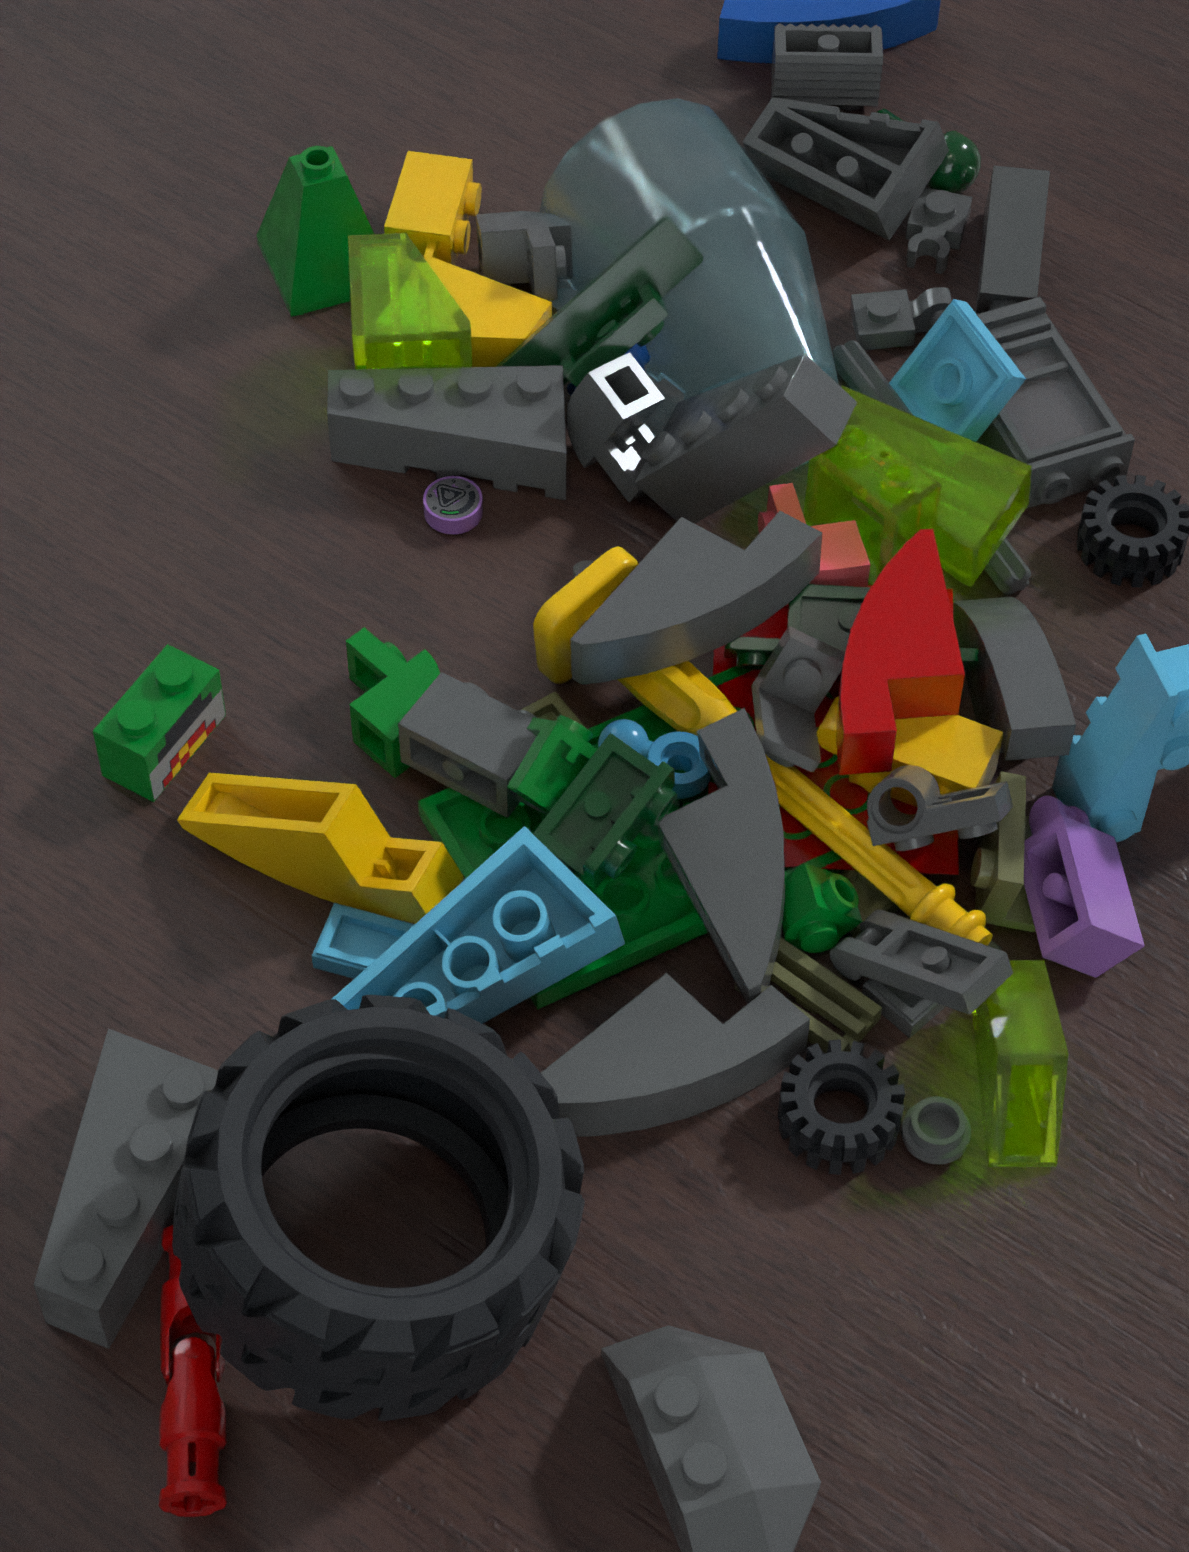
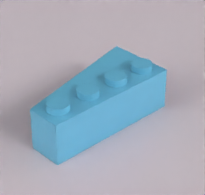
(495, 937)

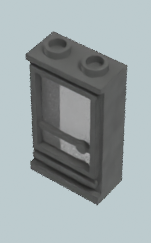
(1056, 414)

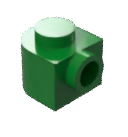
(818, 908)

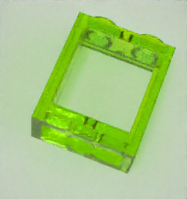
(894, 488)

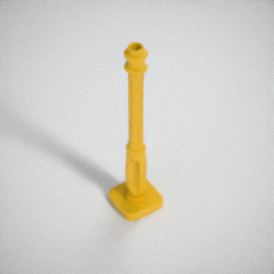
(692, 702)

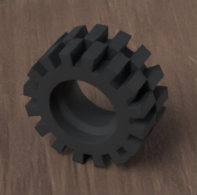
(1129, 555)
(834, 1140)

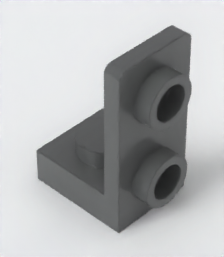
(790, 693)

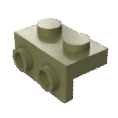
(999, 864)

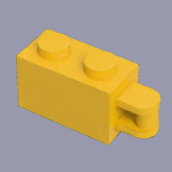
(434, 204)
(949, 747)

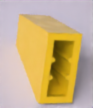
(497, 312)

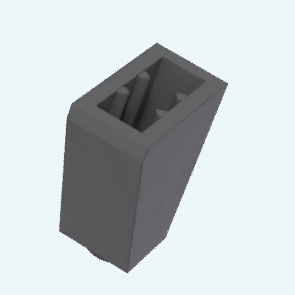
(1012, 237)

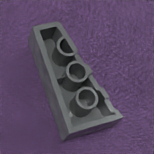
(454, 423)
(743, 437)

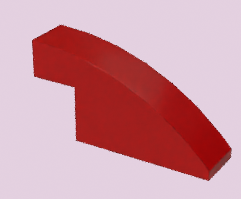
(898, 658)

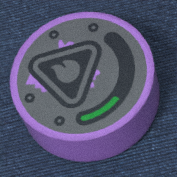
(453, 505)

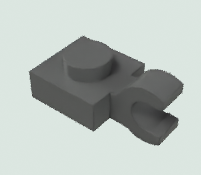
(892, 320)

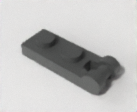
(922, 961)

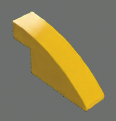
(321, 843)

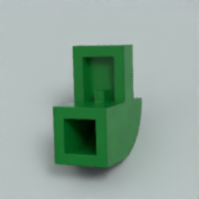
(390, 692)

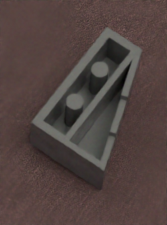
(847, 161)

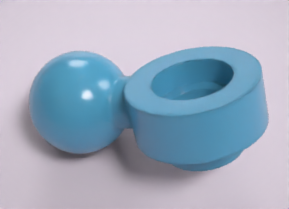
(674, 748)

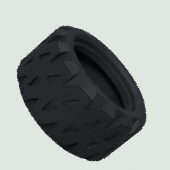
(404, 1075)

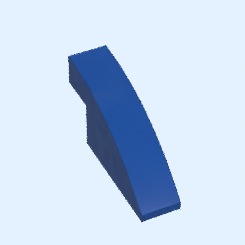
(749, 25)

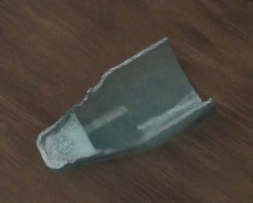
(756, 286)

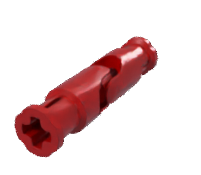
(192, 1412)

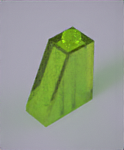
(402, 308)
(1021, 1069)

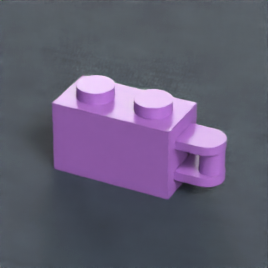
(1077, 890)

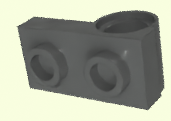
(968, 811)

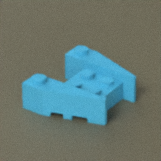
(1129, 739)

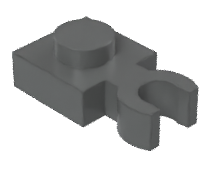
(936, 226)

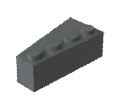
(119, 1186)

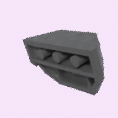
(715, 1440)

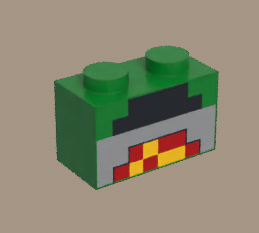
(160, 722)

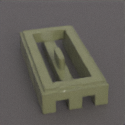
(824, 994)

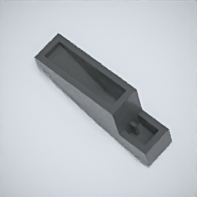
(694, 598)
(1015, 679)
(733, 852)
(673, 1059)

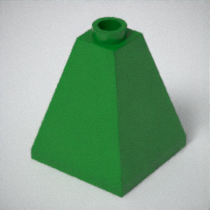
(309, 231)

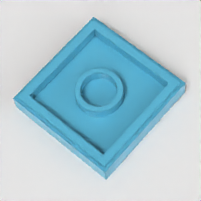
(958, 374)

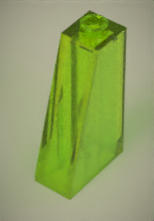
(979, 490)

